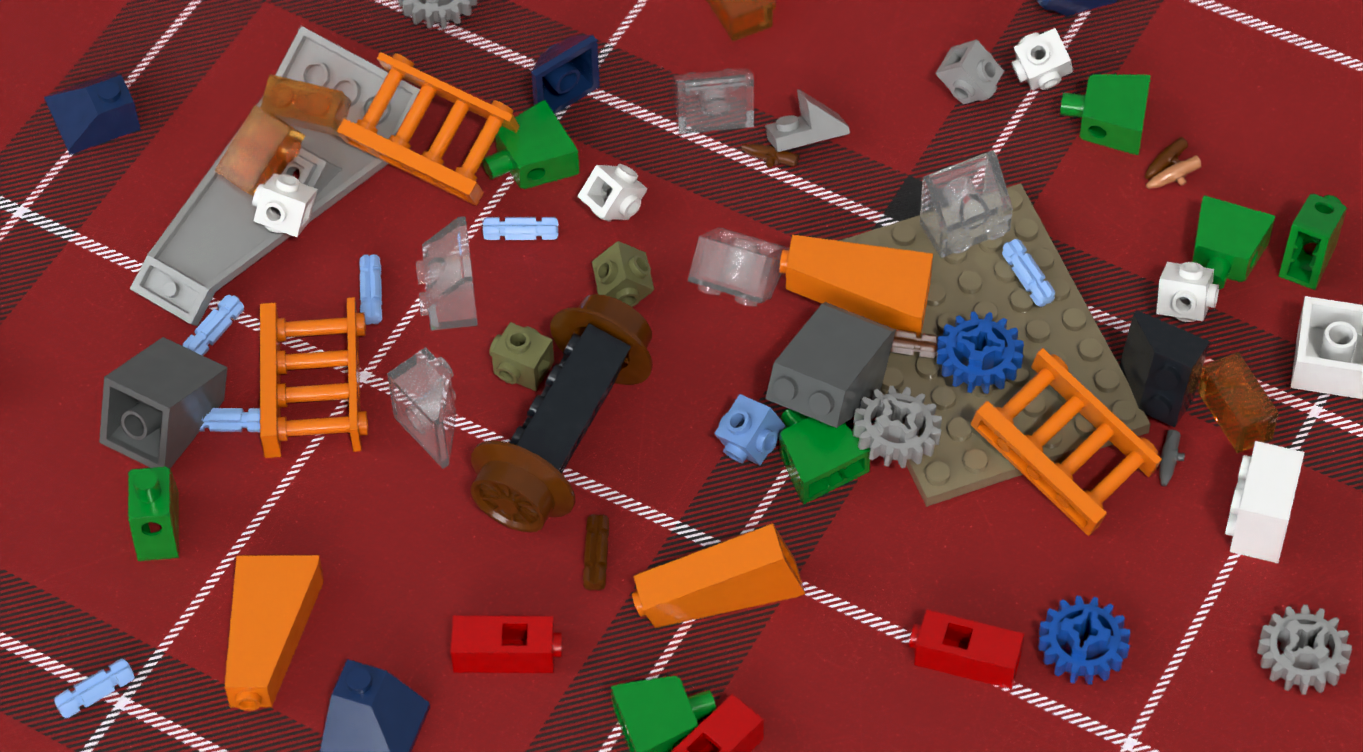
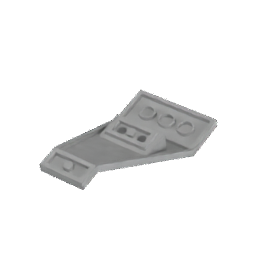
(216, 228)

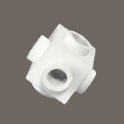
(1041, 60)
(613, 192)
(284, 204)
(1186, 291)

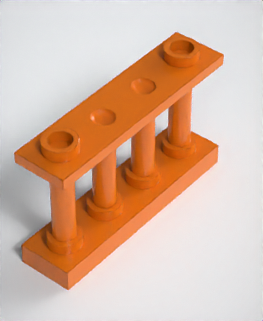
(429, 164)
(276, 362)
(1056, 479)

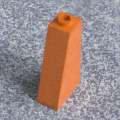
(861, 278)
(719, 579)
(267, 620)

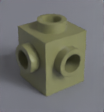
(623, 273)
(522, 356)

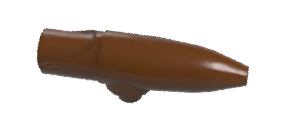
(770, 155)
(1167, 157)

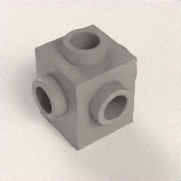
(970, 72)

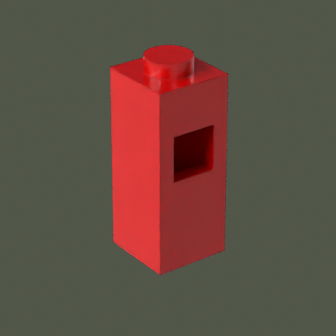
(504, 644)
(967, 649)
(727, 729)

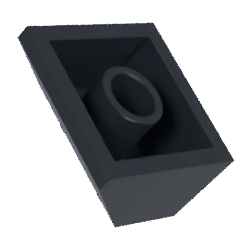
(1162, 366)

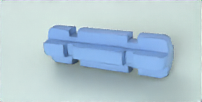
(520, 228)
(1028, 272)
(371, 288)
(214, 325)
(232, 420)
(94, 688)

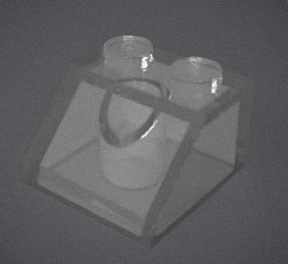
(714, 100)
(965, 204)
(736, 266)
(448, 278)
(425, 402)

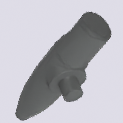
(1170, 456)

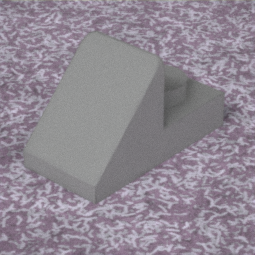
(814, 125)

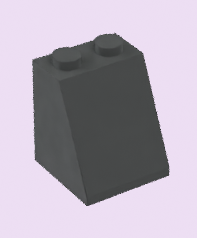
(831, 365)
(159, 401)

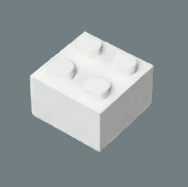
(1329, 348)
(1263, 501)

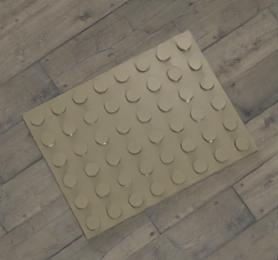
(986, 283)

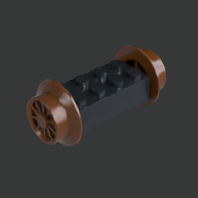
(523, 479)

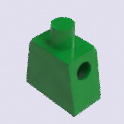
(1111, 110)
(536, 152)
(1317, 223)
(1230, 239)
(819, 455)
(154, 499)
(658, 713)

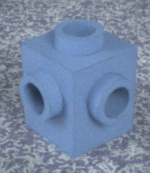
(749, 430)

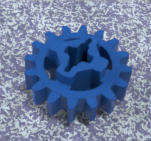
(980, 352)
(1105, 644)

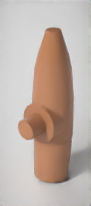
(1175, 173)

